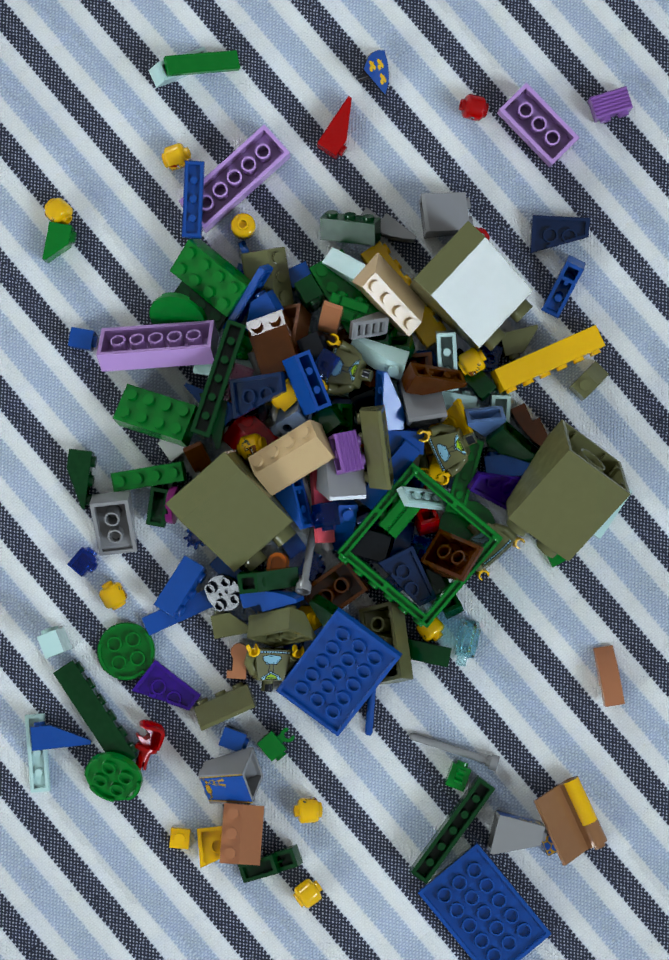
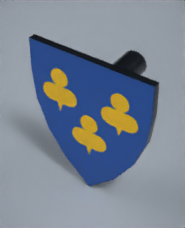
(376, 70)

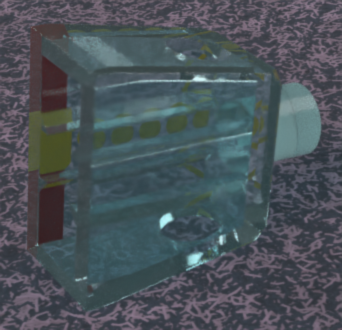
(468, 634)

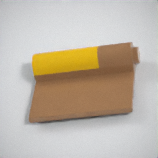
(570, 820)

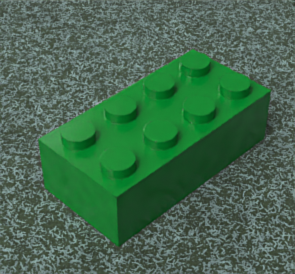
(210, 276)
(331, 282)
(156, 415)

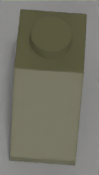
(517, 341)
(588, 381)
(227, 625)

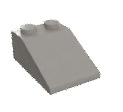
(114, 522)

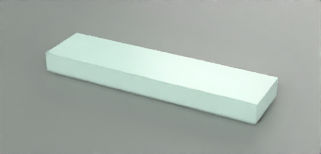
(420, 498)
(37, 760)

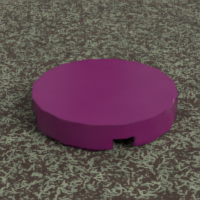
(171, 518)

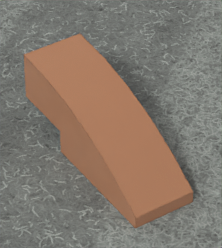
(330, 318)
(608, 676)

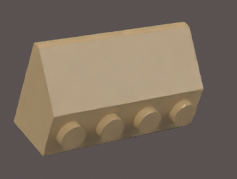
(390, 295)
(291, 457)

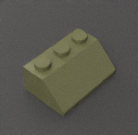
(279, 278)
(280, 627)
(224, 705)

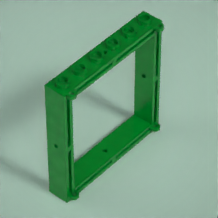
(376, 580)

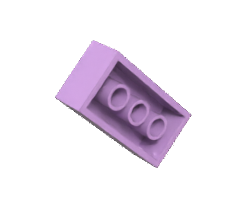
(537, 125)

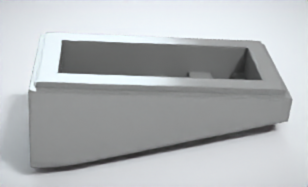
(370, 325)

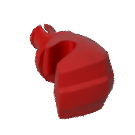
(150, 742)

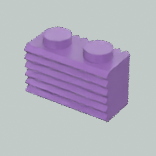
(610, 105)
(347, 452)

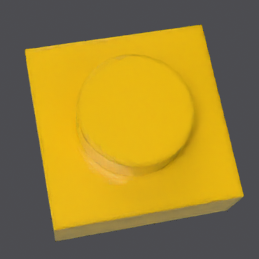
(179, 838)

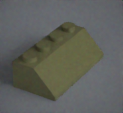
(376, 447)
(390, 625)

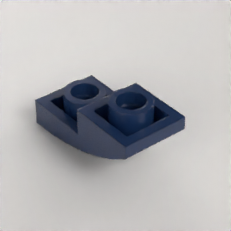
(402, 541)

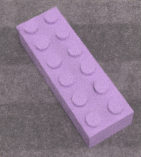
(240, 175)
(157, 345)

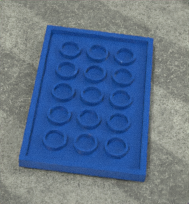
(338, 671)
(483, 909)

